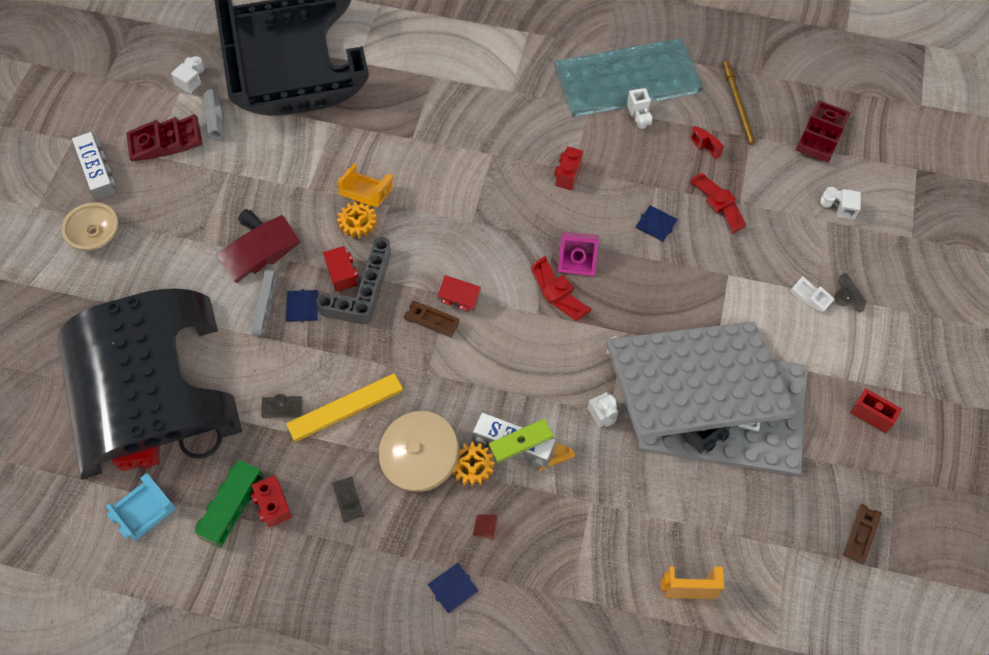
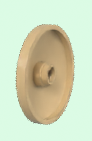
(419, 451)

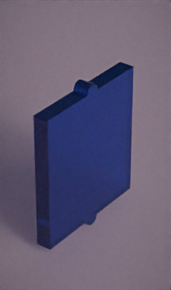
(656, 223)
(302, 305)
(452, 588)

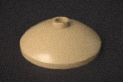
(89, 219)

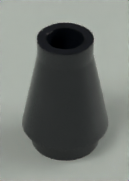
(249, 219)

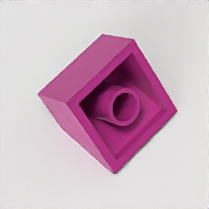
(578, 253)

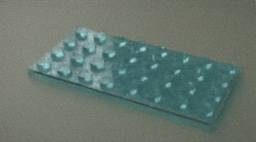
(605, 78)

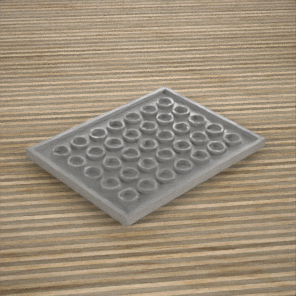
(698, 379)
(772, 449)

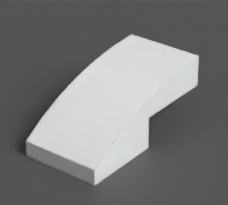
(812, 296)

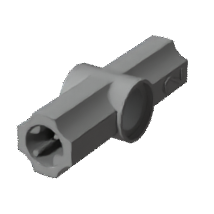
(213, 114)

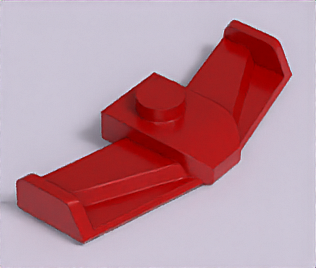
(720, 200)
(558, 290)

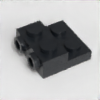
(706, 439)

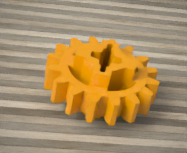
(357, 220)
(480, 464)

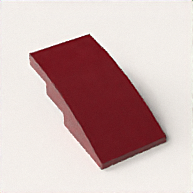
(823, 131)
(163, 138)
(258, 248)

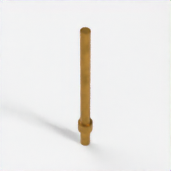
(730, 77)

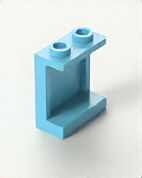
(140, 509)

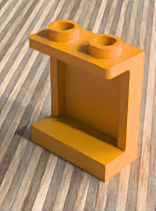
(364, 188)
(693, 588)

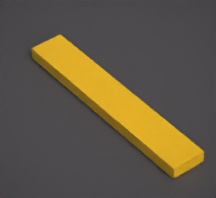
(344, 407)

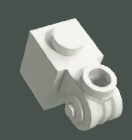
(187, 74)
(638, 105)
(847, 202)
(603, 409)

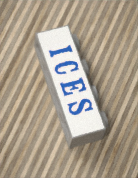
(94, 166)
(492, 428)

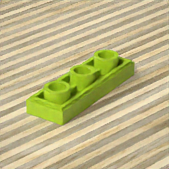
(532, 435)

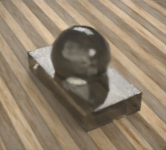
(849, 294)
(281, 406)
(347, 499)

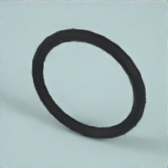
(202, 455)

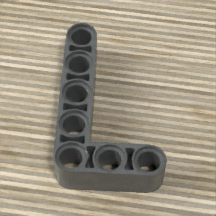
(367, 287)

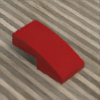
(704, 139)

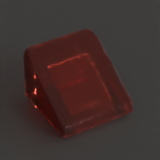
(485, 526)

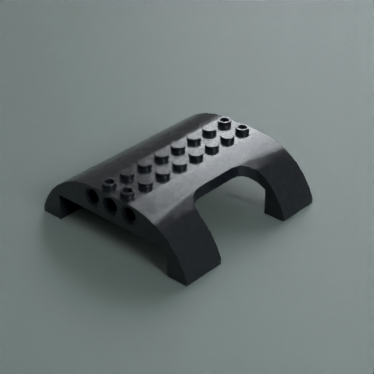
(280, 56)
(128, 377)

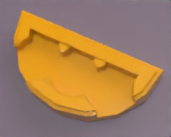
(561, 454)

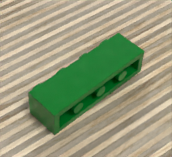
(228, 504)

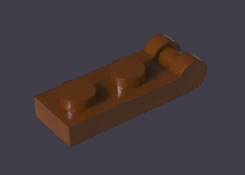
(432, 318)
(862, 534)

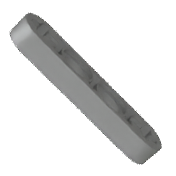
(264, 303)

